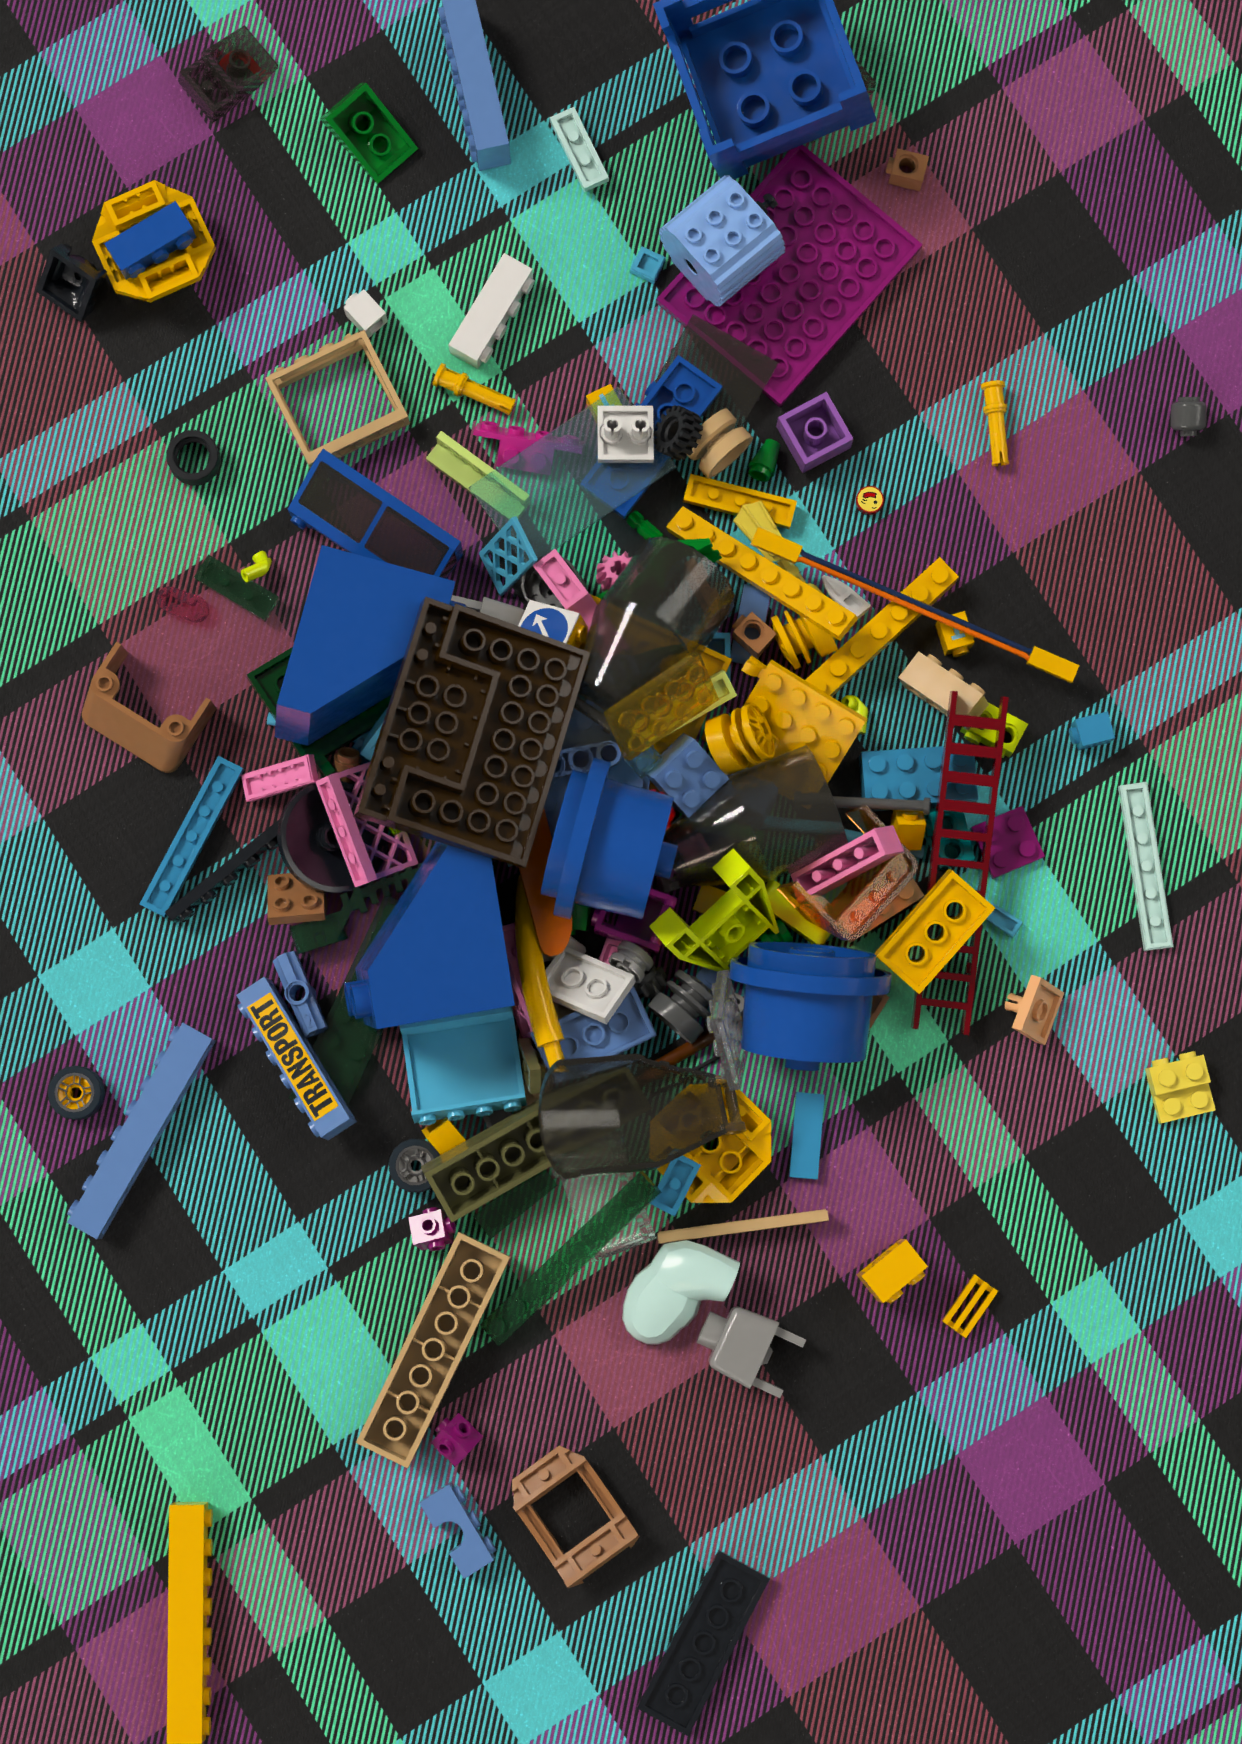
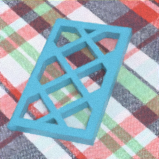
(522, 544)

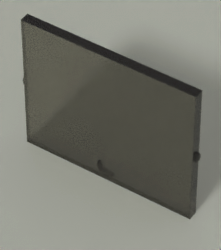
(728, 362)

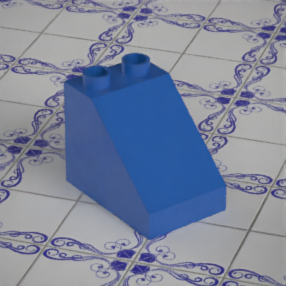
(350, 641)
(437, 948)

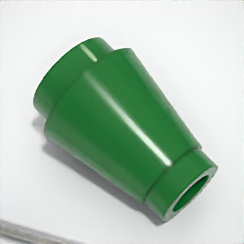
(764, 462)

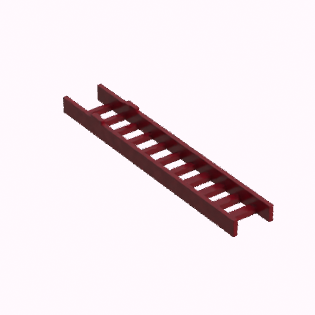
(968, 807)

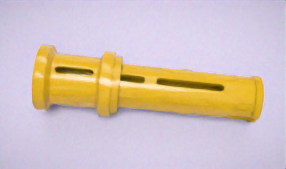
(462, 385)
(995, 410)

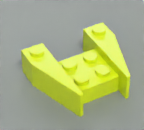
(727, 925)

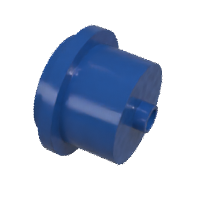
(607, 845)
(808, 1001)

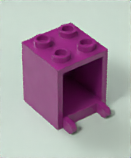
(636, 929)

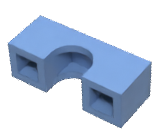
(448, 1506)

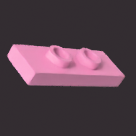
(279, 778)

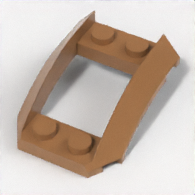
(596, 1548)

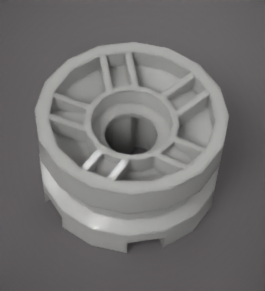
(631, 959)

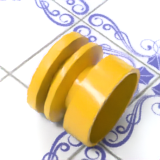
(799, 637)
(739, 738)

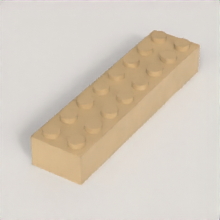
(433, 1350)

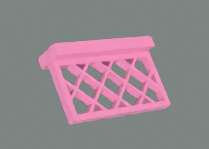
(349, 834)

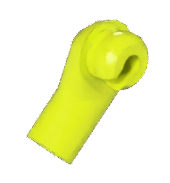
(260, 568)
(858, 706)

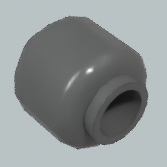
(1188, 415)

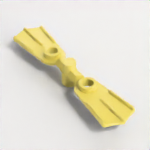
(754, 516)

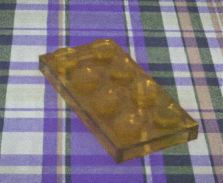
(661, 705)

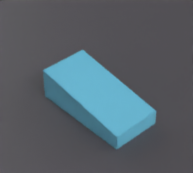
(1004, 921)

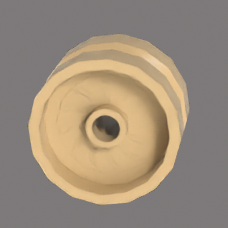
(720, 443)

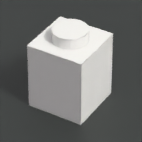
(365, 313)

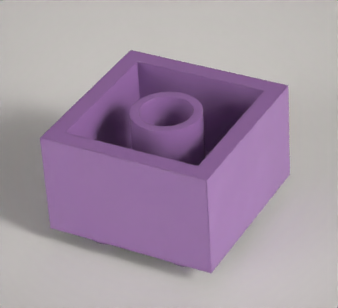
(814, 432)

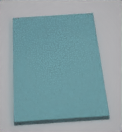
(560, 485)

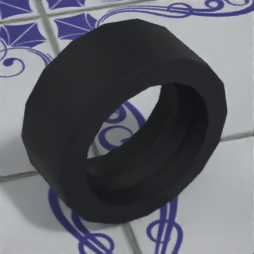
(183, 439)

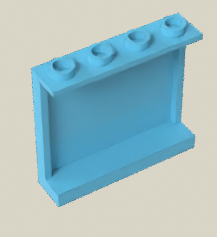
(463, 1066)

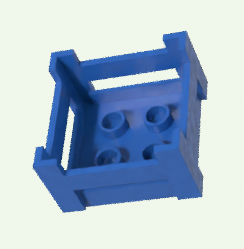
(764, 76)

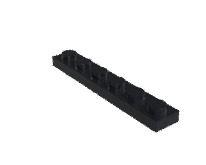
(224, 875)

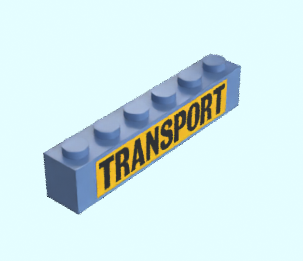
(296, 1059)

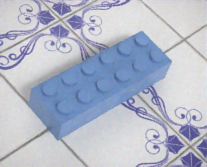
(474, 83)

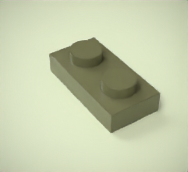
(531, 1069)

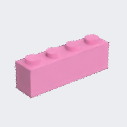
(849, 861)

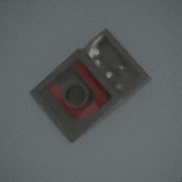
(227, 73)

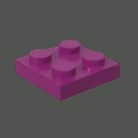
(1012, 842)

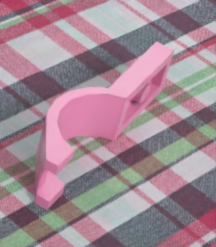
(566, 585)

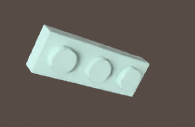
(579, 149)

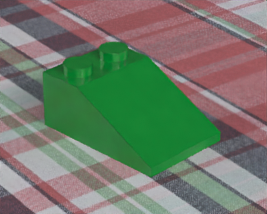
(369, 132)

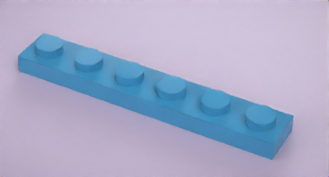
(192, 836)

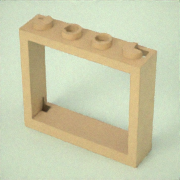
(326, 356)

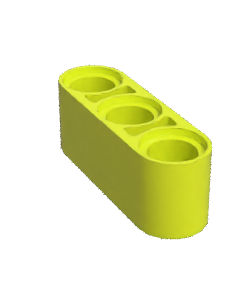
(792, 918)

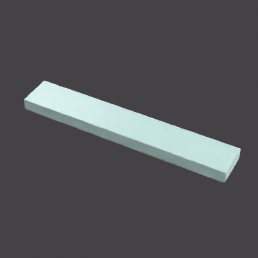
(1145, 866)

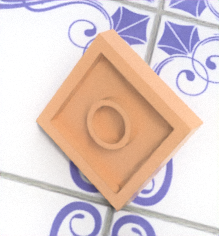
(1035, 1009)

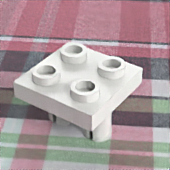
(625, 434)

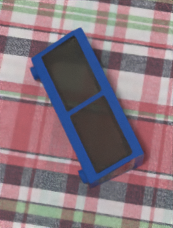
(370, 520)

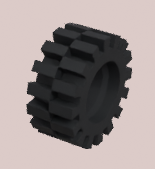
(678, 432)

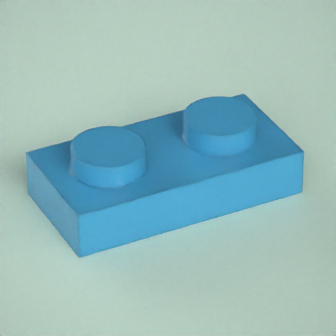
(675, 1184)

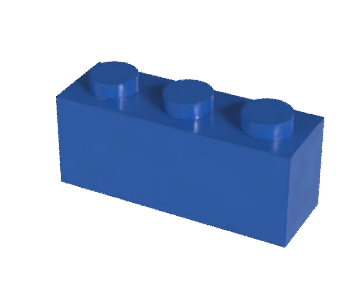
(151, 241)

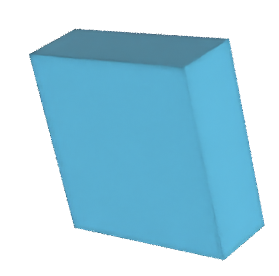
(647, 265)

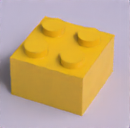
(892, 1271)

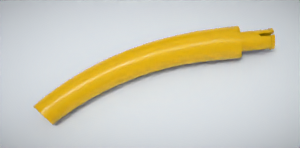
(534, 981)

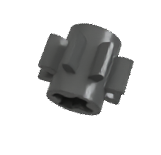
(652, 982)

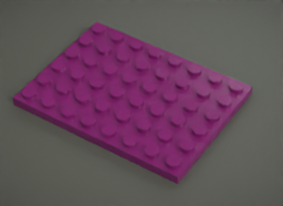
(832, 270)

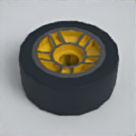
(61, 1092)

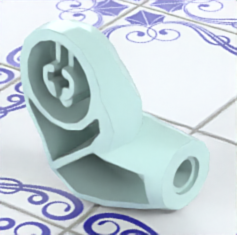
(671, 1289)

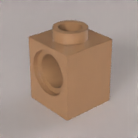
(915, 161)
(756, 646)

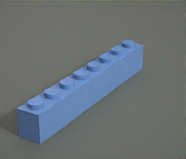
(141, 1131)

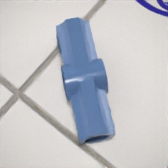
(293, 978)

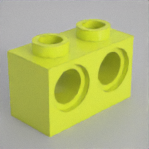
(987, 737)

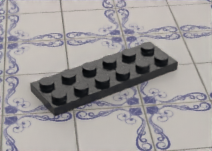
(703, 1642)

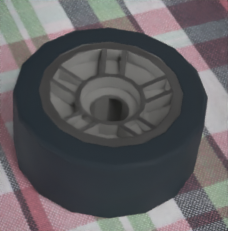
(400, 1164)

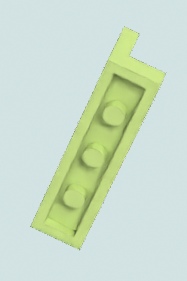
(457, 462)

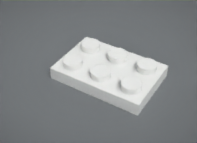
(587, 984)

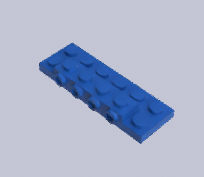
(681, 386)

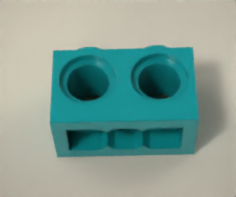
(958, 822)

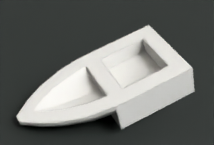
(845, 596)

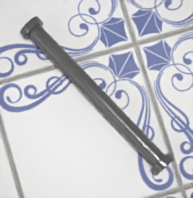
(884, 804)

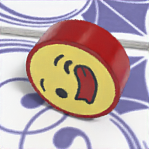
(869, 500)

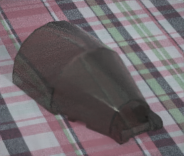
(650, 619)
(771, 815)
(629, 1114)

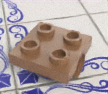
(293, 902)

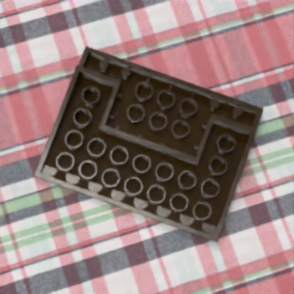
(472, 732)

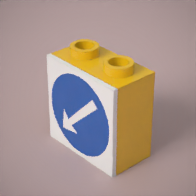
(555, 623)

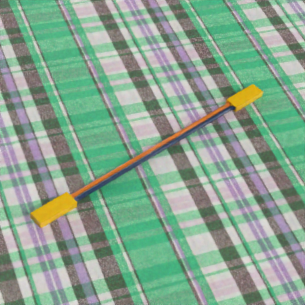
(1038, 657)

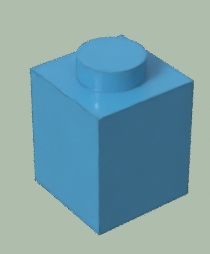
(1091, 731)

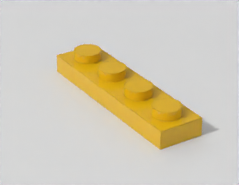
(730, 498)

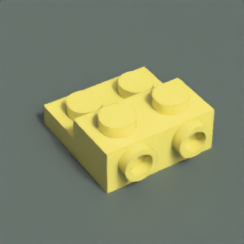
(1180, 1087)

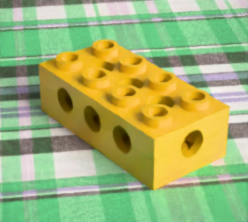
(954, 931)

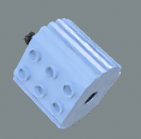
(723, 240)

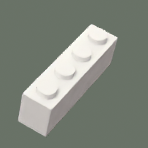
(491, 311)

